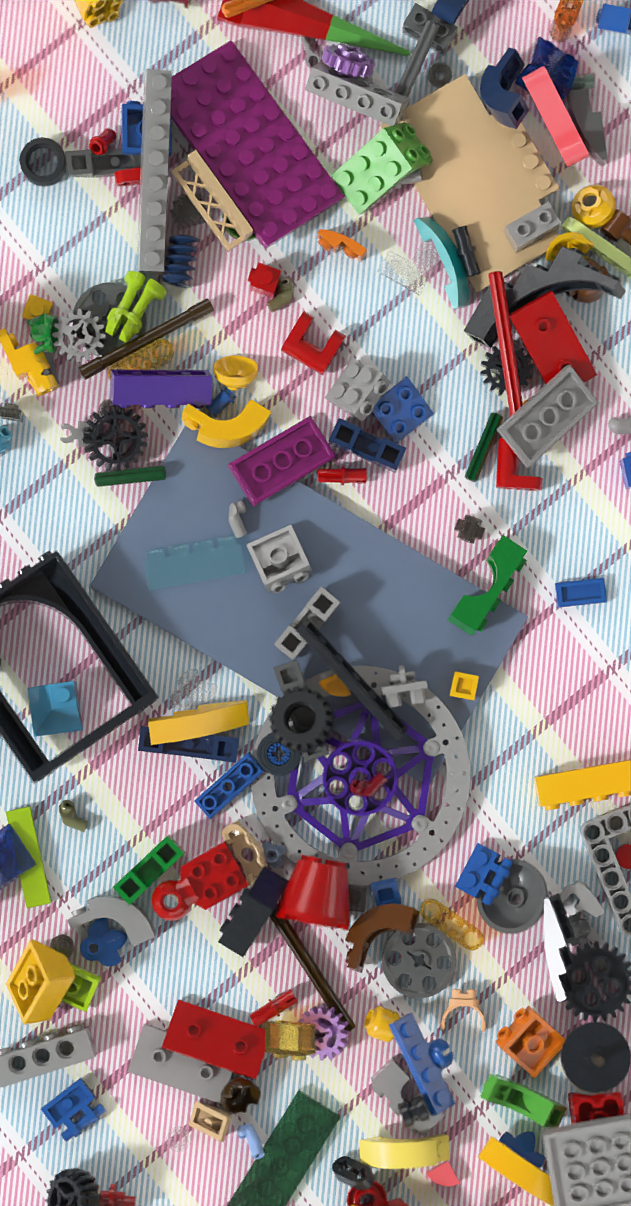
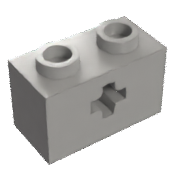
(532, 227)

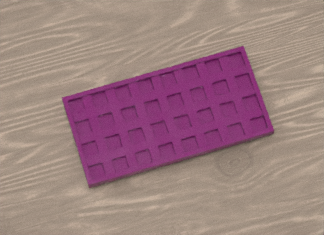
(250, 145)

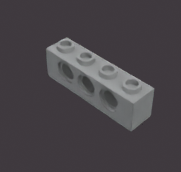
(357, 94)
(83, 1050)

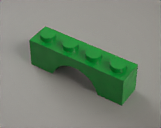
(503, 561)

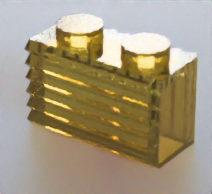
(290, 1039)

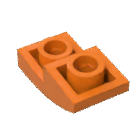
(334, 241)

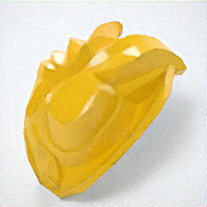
(568, 240)

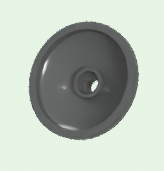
(506, 914)

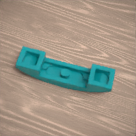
(458, 288)

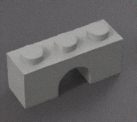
(317, 611)
(389, 1082)

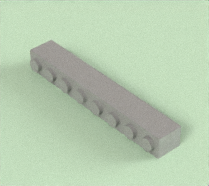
(154, 170)

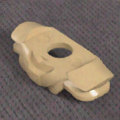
(240, 838)

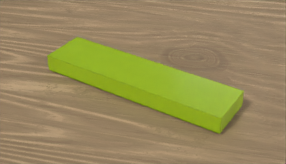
(33, 881)

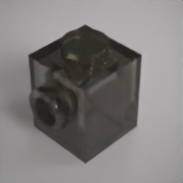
(185, 212)

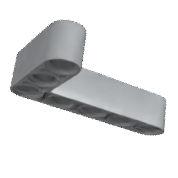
(611, 863)

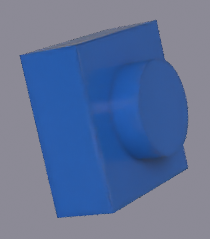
(386, 892)

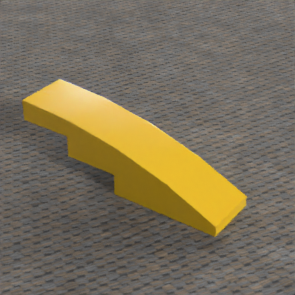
(198, 722)

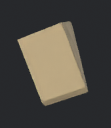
(210, 1120)

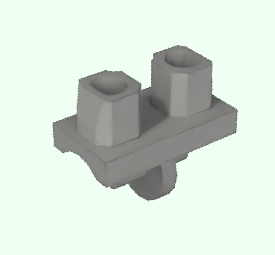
(416, 689)

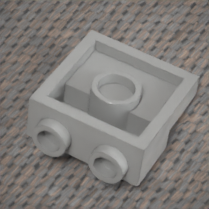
(358, 389)
(279, 559)

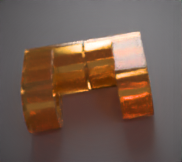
(564, 20)

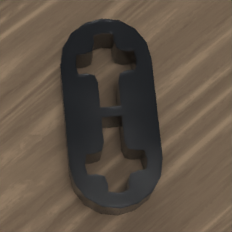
(356, 1169)

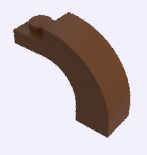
(372, 924)

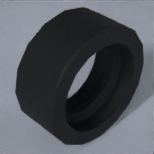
(32, 146)

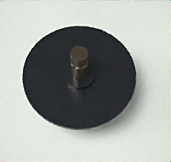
(595, 1057)

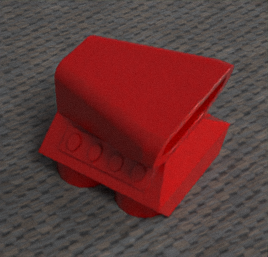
(594, 1107)

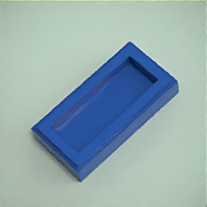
(580, 592)

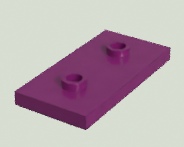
(281, 461)

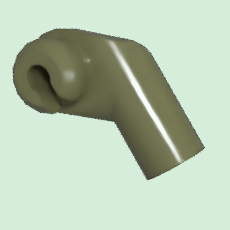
(284, 295)

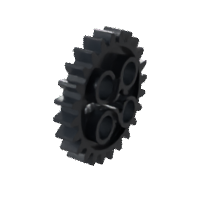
(614, 970)

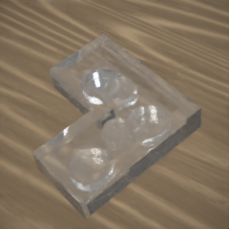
(413, 273)

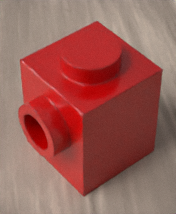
(264, 280)

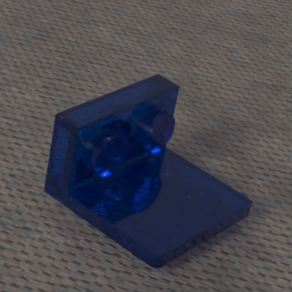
(559, 65)

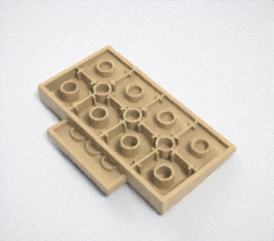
(479, 176)

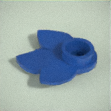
(107, 943)
(524, 1146)

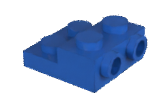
(132, 128)

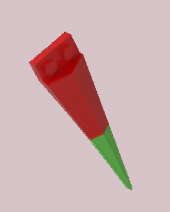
(309, 21)

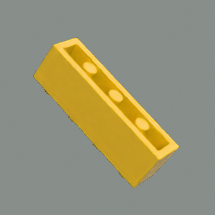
(583, 783)

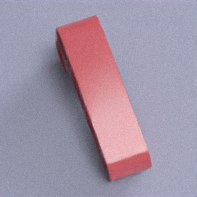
(555, 116)

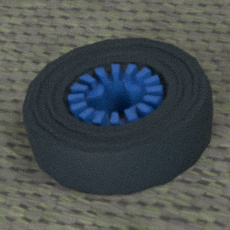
(271, 763)

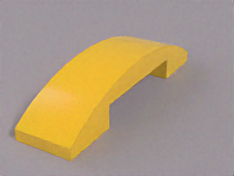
(517, 1170)

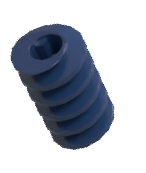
(179, 260)

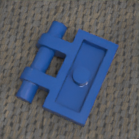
(478, 871)
(68, 1103)

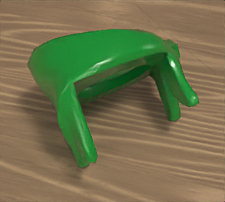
(42, 331)

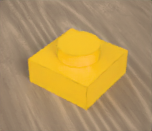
(36, 306)
(464, 686)

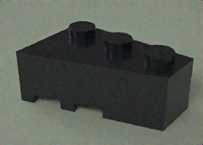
(253, 911)

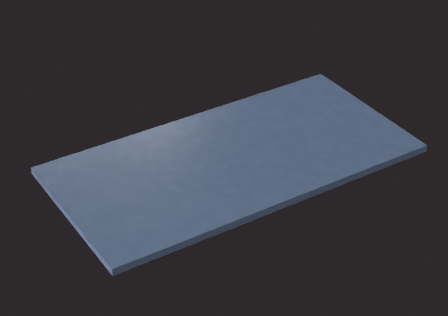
(388, 593)

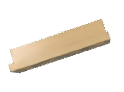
(219, 195)

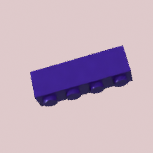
(160, 388)

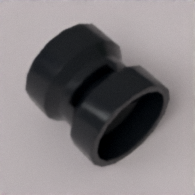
(413, 1111)

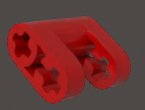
(306, 352)
(508, 471)

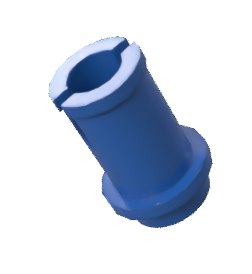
(221, 401)

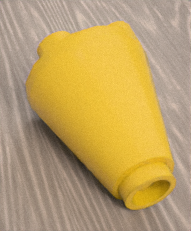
(98, 11)

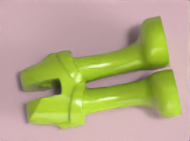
(131, 320)

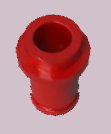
(100, 143)

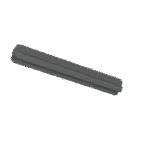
(417, 58)

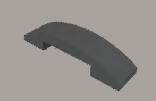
(89, 165)
(303, 718)

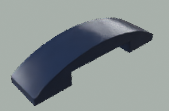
(206, 747)

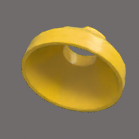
(600, 212)
(235, 371)

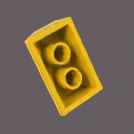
(39, 982)

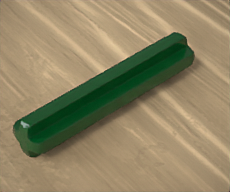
(483, 447)
(130, 476)

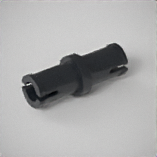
(466, 251)

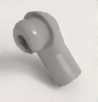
(235, 519)

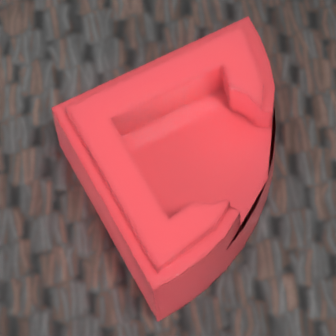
(443, 1175)

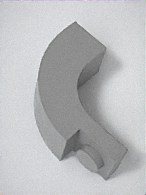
(131, 917)

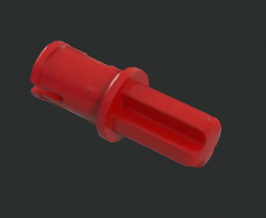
(342, 475)
(273, 1008)

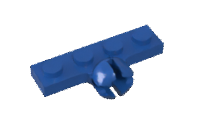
(425, 1062)

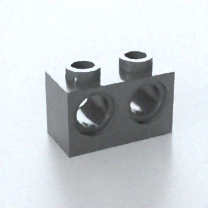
(415, 24)

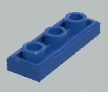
(240, 777)

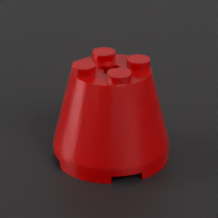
(317, 894)

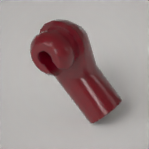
(368, 788)

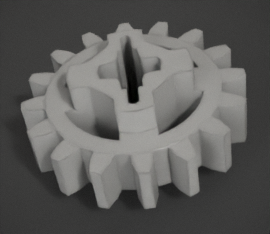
(84, 326)

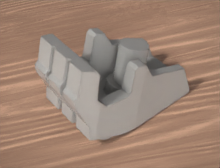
(587, 902)

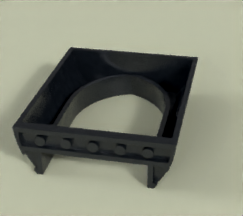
(57, 588)

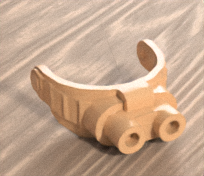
(463, 999)

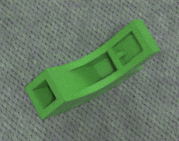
(523, 1100)

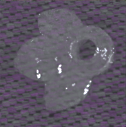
(196, 691)

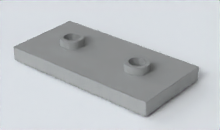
(547, 416)
(176, 1069)

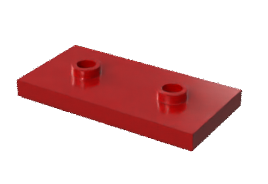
(550, 338)
(215, 1039)

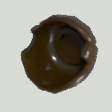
(239, 1094)

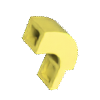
(404, 1153)

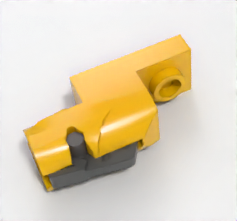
(38, 367)

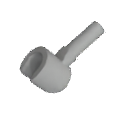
(309, 51)

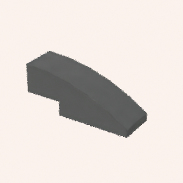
(587, 124)

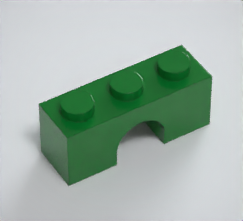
(148, 869)

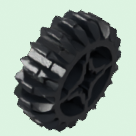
(116, 449)
(73, 1188)

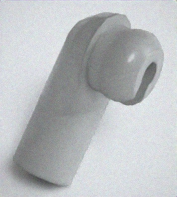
(620, 426)

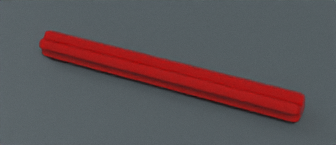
(505, 341)

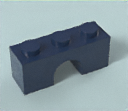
(366, 446)

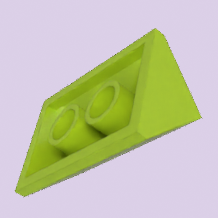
(82, 988)

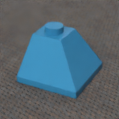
(55, 708)

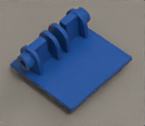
(401, 410)

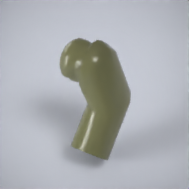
(69, 816)

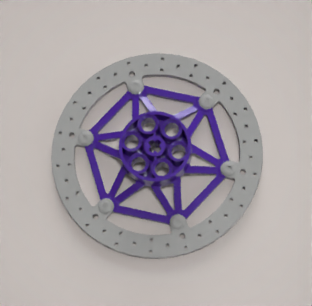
(415, 821)

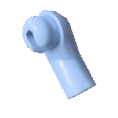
(248, 1131)

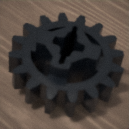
(494, 367)

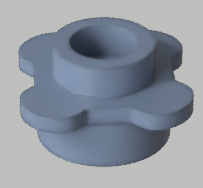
(278, 852)

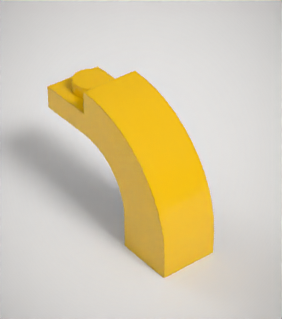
(228, 432)

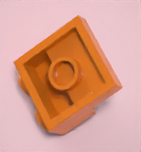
(530, 1041)

